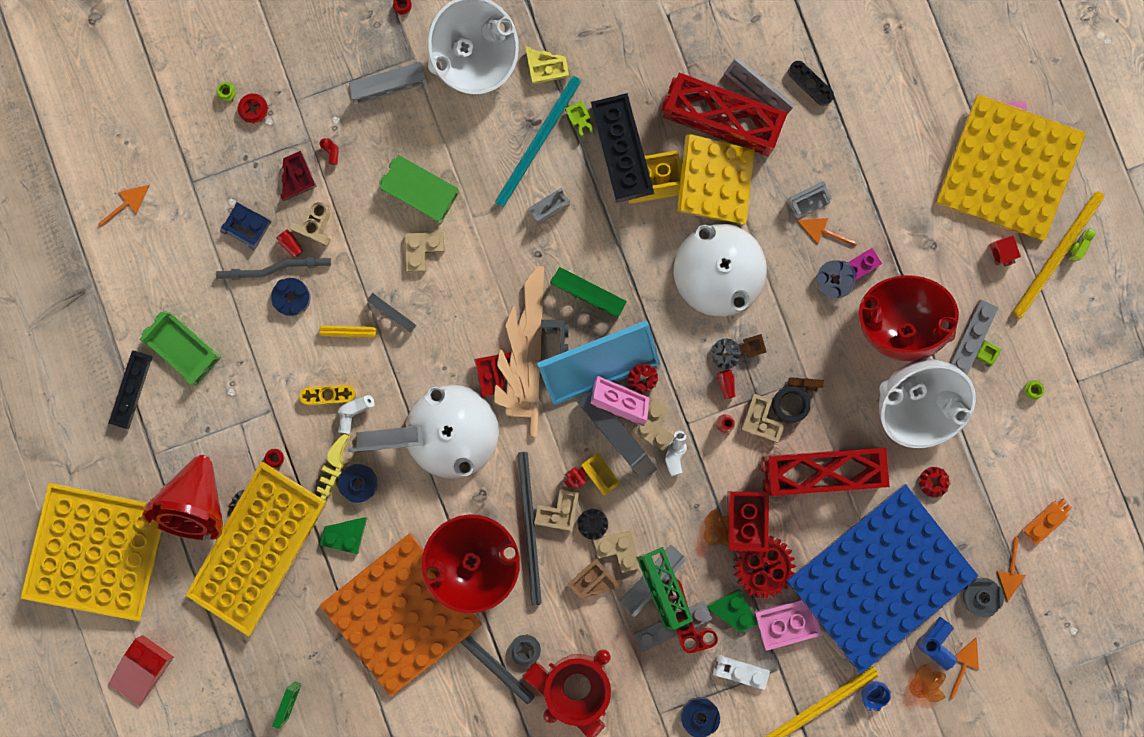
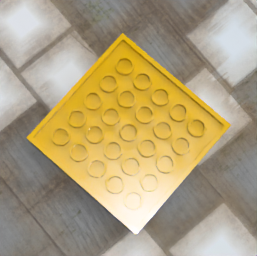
(1010, 167)
(92, 553)

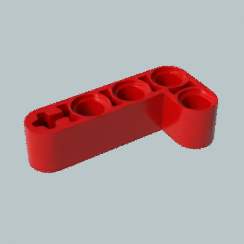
(690, 632)

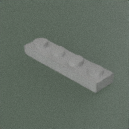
(757, 86)
(974, 336)
(656, 633)

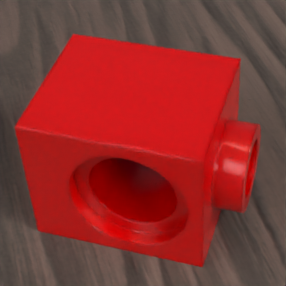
(1005, 251)

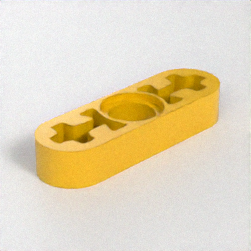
(313, 390)

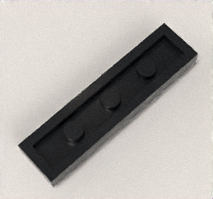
(130, 389)

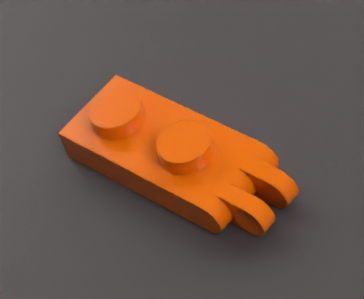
(1046, 521)

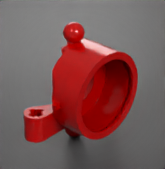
(582, 712)

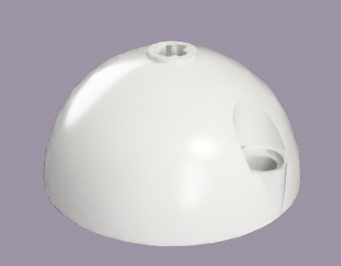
(486, 57)
(708, 285)
(916, 400)
(472, 437)

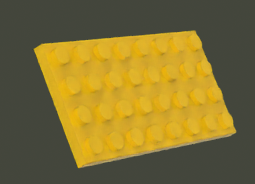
(256, 548)

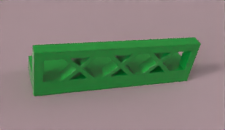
(588, 292)
(657, 590)

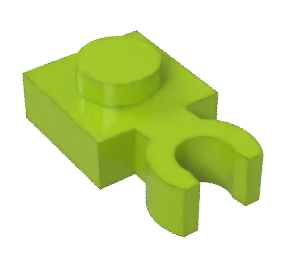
(578, 116)
(1079, 248)

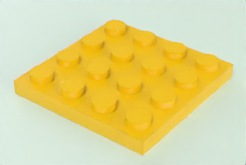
(715, 180)

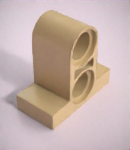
(313, 219)

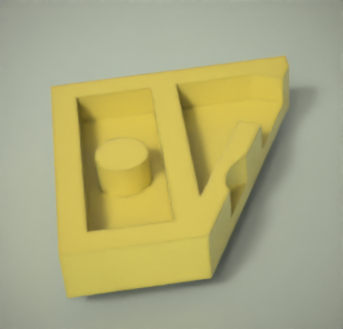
(545, 66)

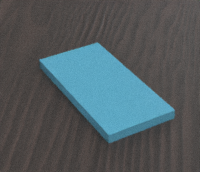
(608, 357)

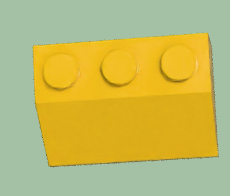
(664, 174)

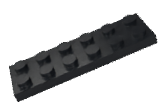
(622, 148)

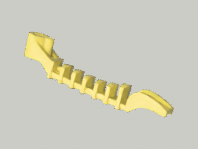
(335, 458)

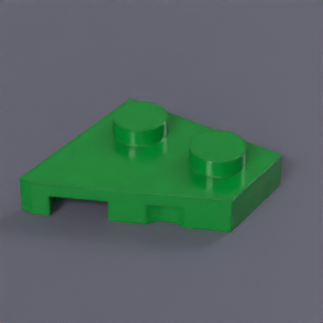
(344, 535)
(734, 611)

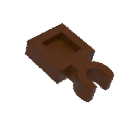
(753, 346)
(810, 384)

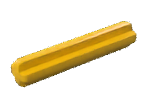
(347, 331)

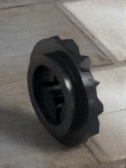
(591, 533)

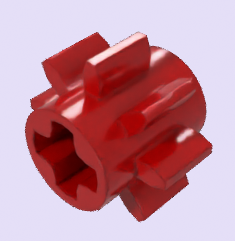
(575, 478)

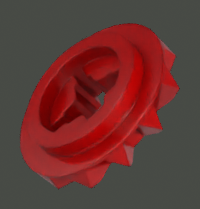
(244, 108)
(646, 371)
(925, 483)

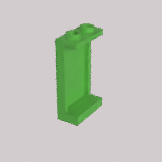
(419, 188)
(180, 347)

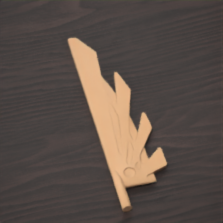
(525, 341)

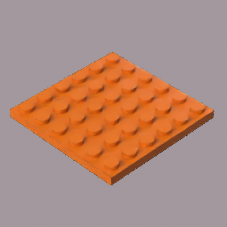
(395, 618)

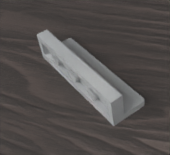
(387, 83)
(388, 439)
(640, 594)

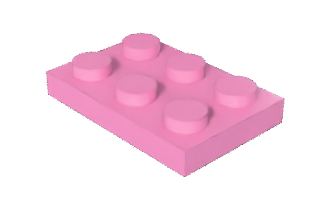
(620, 401)
(786, 624)

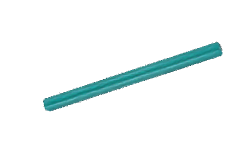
(538, 141)

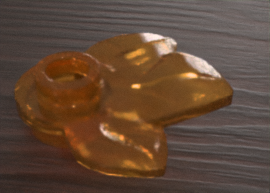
(718, 525)
(930, 684)

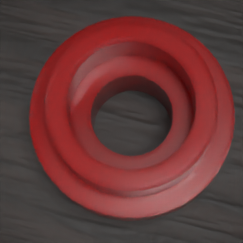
(402, 11)
(268, 458)

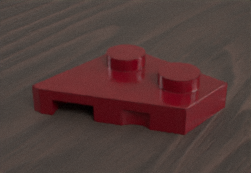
(296, 176)

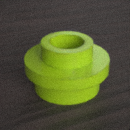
(224, 86)
(1039, 389)

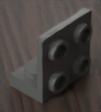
(552, 327)

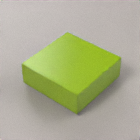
(988, 353)

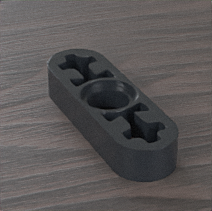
(811, 75)

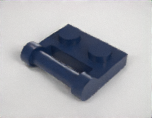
(249, 220)

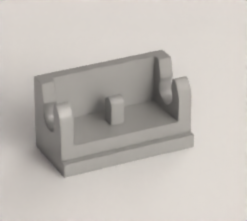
(809, 200)
(549, 206)

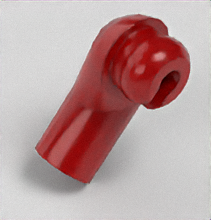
(332, 149)

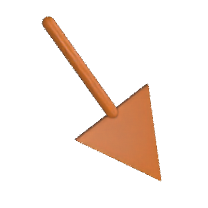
(132, 197)
(816, 227)
(1011, 581)
(968, 656)

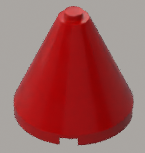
(188, 503)

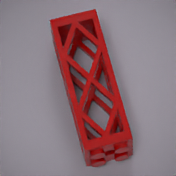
(687, 85)
(877, 465)

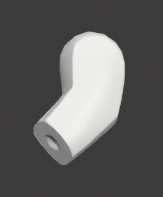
(353, 408)
(675, 453)

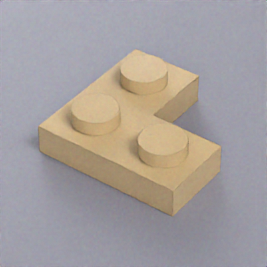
(418, 245)
(756, 420)
(651, 430)
(559, 517)
(619, 544)

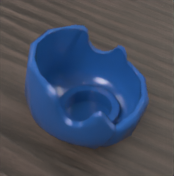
(875, 695)

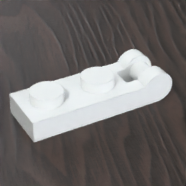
(742, 672)

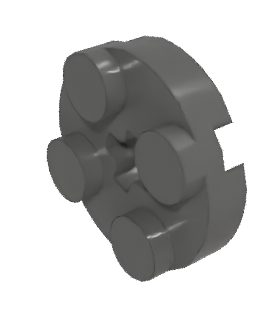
(990, 605)

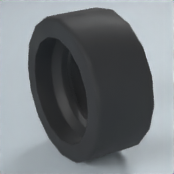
(805, 404)

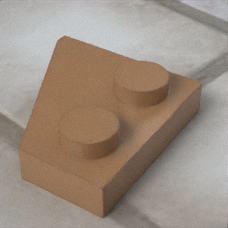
(593, 580)

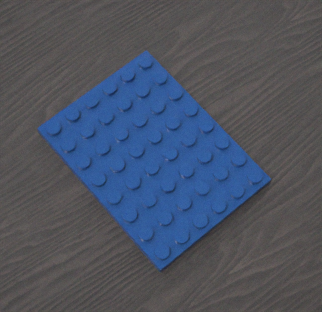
(882, 578)

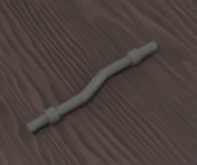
(237, 274)

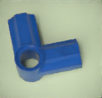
(937, 635)

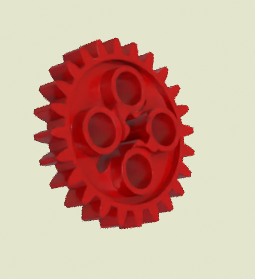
(768, 583)

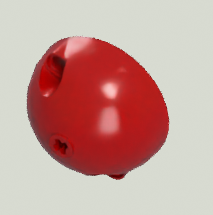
(908, 317)
(467, 587)

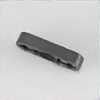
(391, 312)

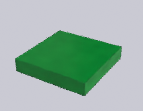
(287, 705)

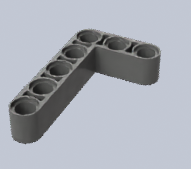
(619, 438)

